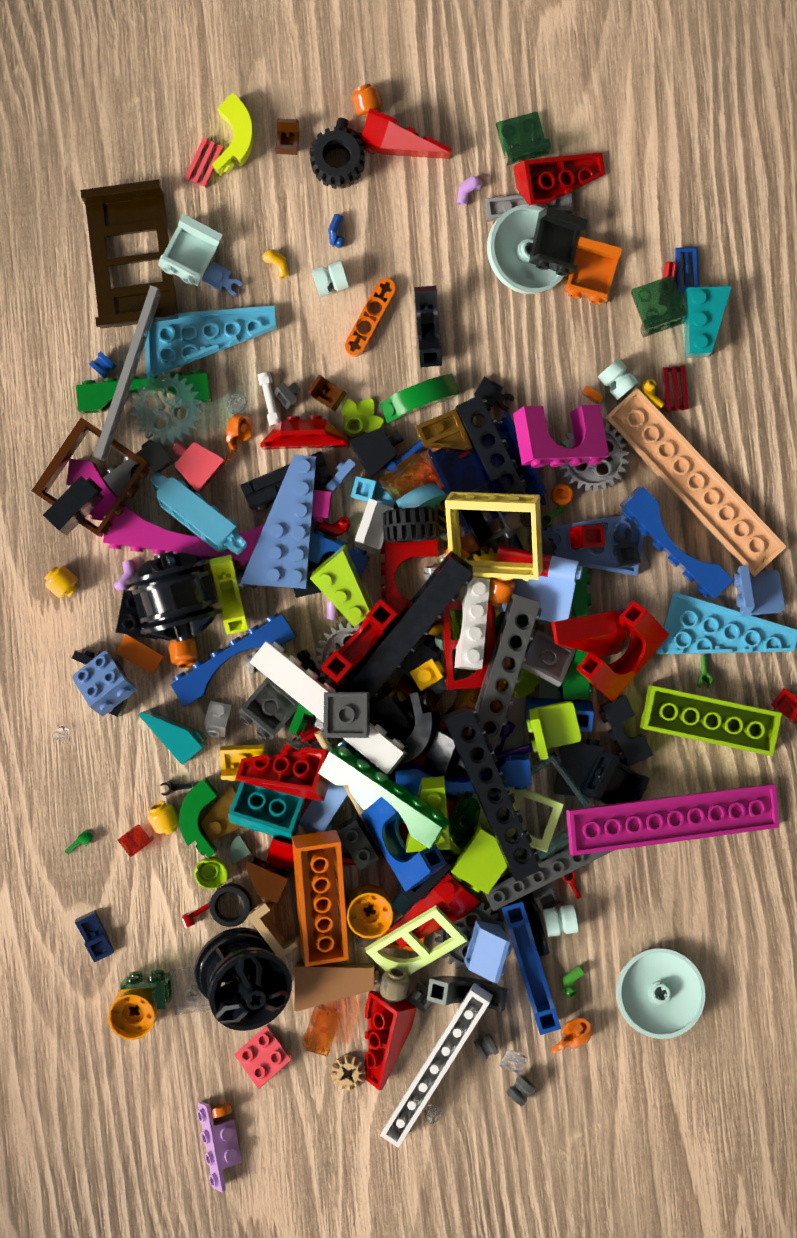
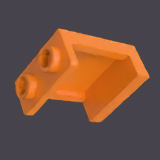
(595, 271)

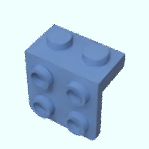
(758, 593)
(103, 684)

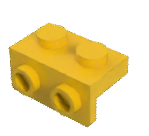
(232, 756)

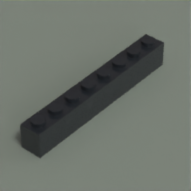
(410, 626)

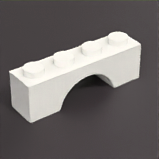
(472, 637)

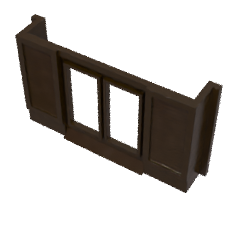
(125, 211)

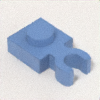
(219, 277)
(343, 471)

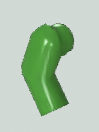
(569, 982)

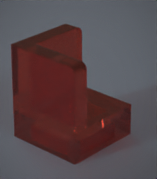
(135, 840)

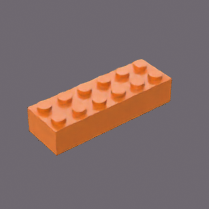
(320, 897)

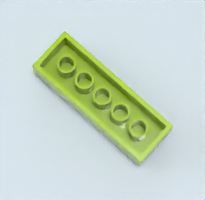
(710, 720)

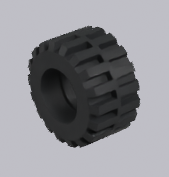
(333, 140)
(410, 524)

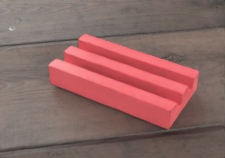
(211, 145)

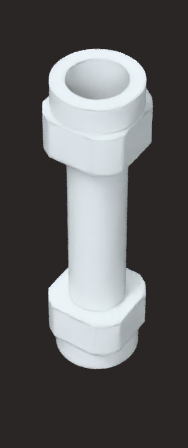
(265, 381)

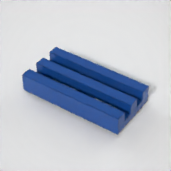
(694, 250)

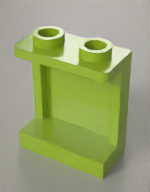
(480, 861)

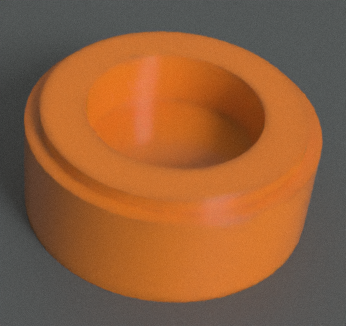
(592, 394)
(562, 495)
(221, 1110)

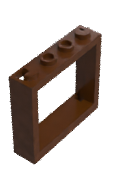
(63, 456)

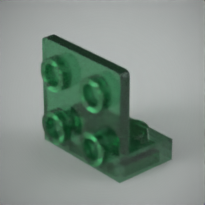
(522, 138)
(659, 306)
(161, 981)

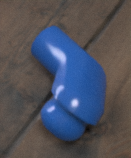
(333, 231)

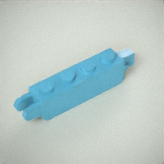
(197, 515)

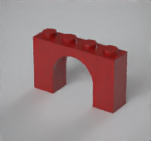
(394, 555)
(372, 629)
(646, 638)

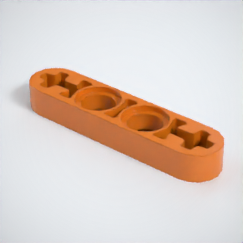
(367, 315)

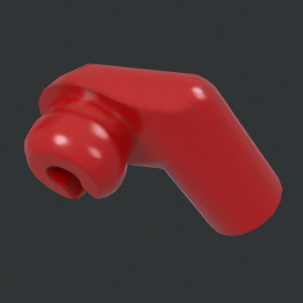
(336, 528)

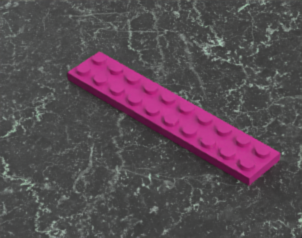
(672, 819)

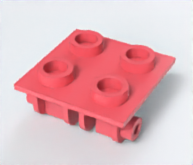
(263, 1057)

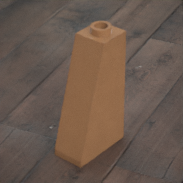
(331, 982)

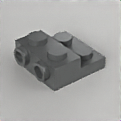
(268, 709)

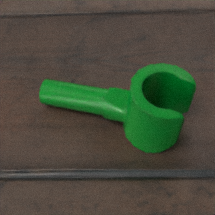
(84, 838)

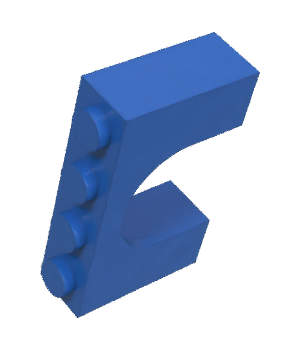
(408, 867)

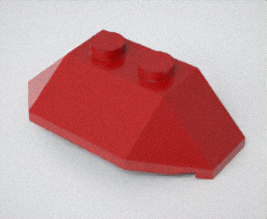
(304, 434)

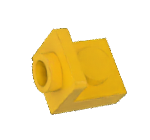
(427, 674)

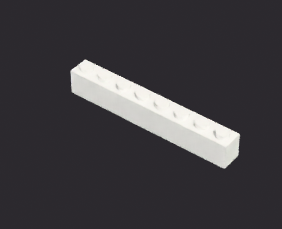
(309, 692)
(436, 1065)

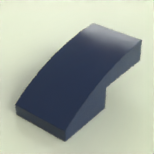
(95, 936)

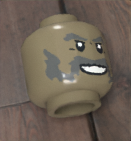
(394, 985)

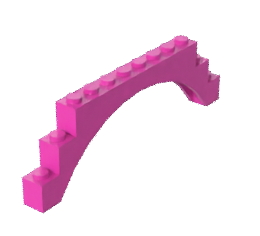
(138, 533)

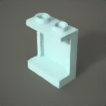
(190, 250)

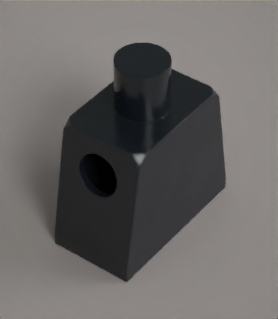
(375, 449)
(420, 656)

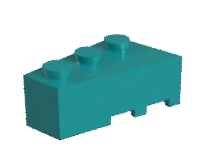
(704, 315)

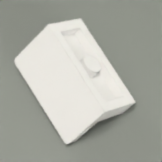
(371, 526)

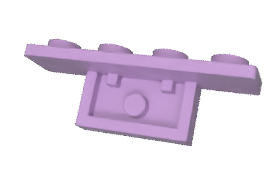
(220, 1144)

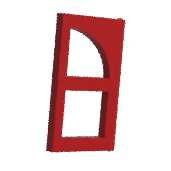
(476, 679)

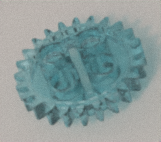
(184, 399)

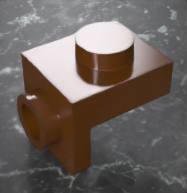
(287, 136)
(326, 393)

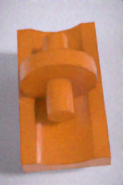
(468, 545)

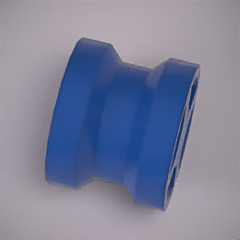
(102, 364)

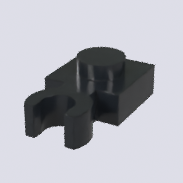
(491, 391)
(626, 552)

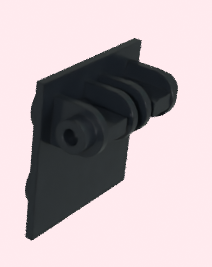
(128, 617)

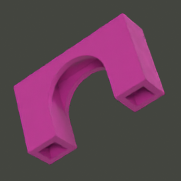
(539, 449)

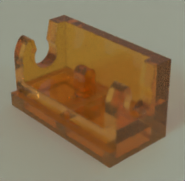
(321, 1029)

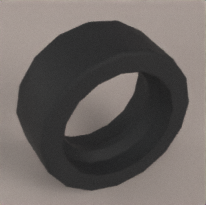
(225, 921)

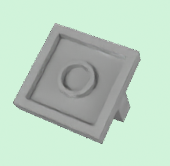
(548, 659)

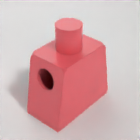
(197, 464)

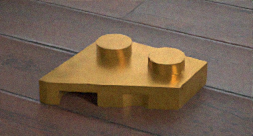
(444, 432)
(217, 820)

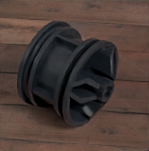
(174, 596)
(248, 996)

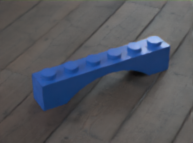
(645, 511)
(194, 684)
(514, 767)
(531, 967)

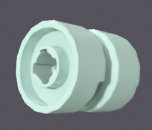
(330, 278)
(618, 379)
(560, 920)

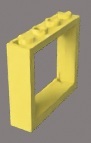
(496, 502)

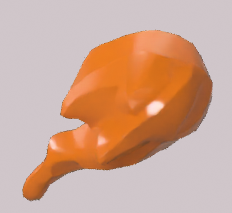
(240, 429)
(578, 1031)

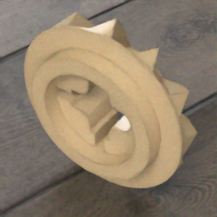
(348, 1062)

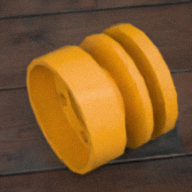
(371, 923)
(132, 1023)

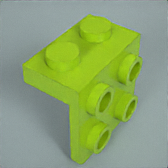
(553, 727)

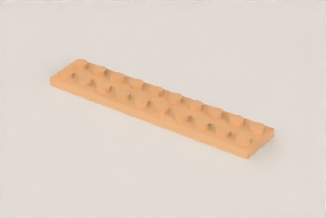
(695, 482)

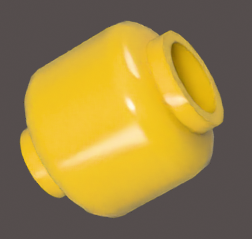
(61, 581)
(163, 818)

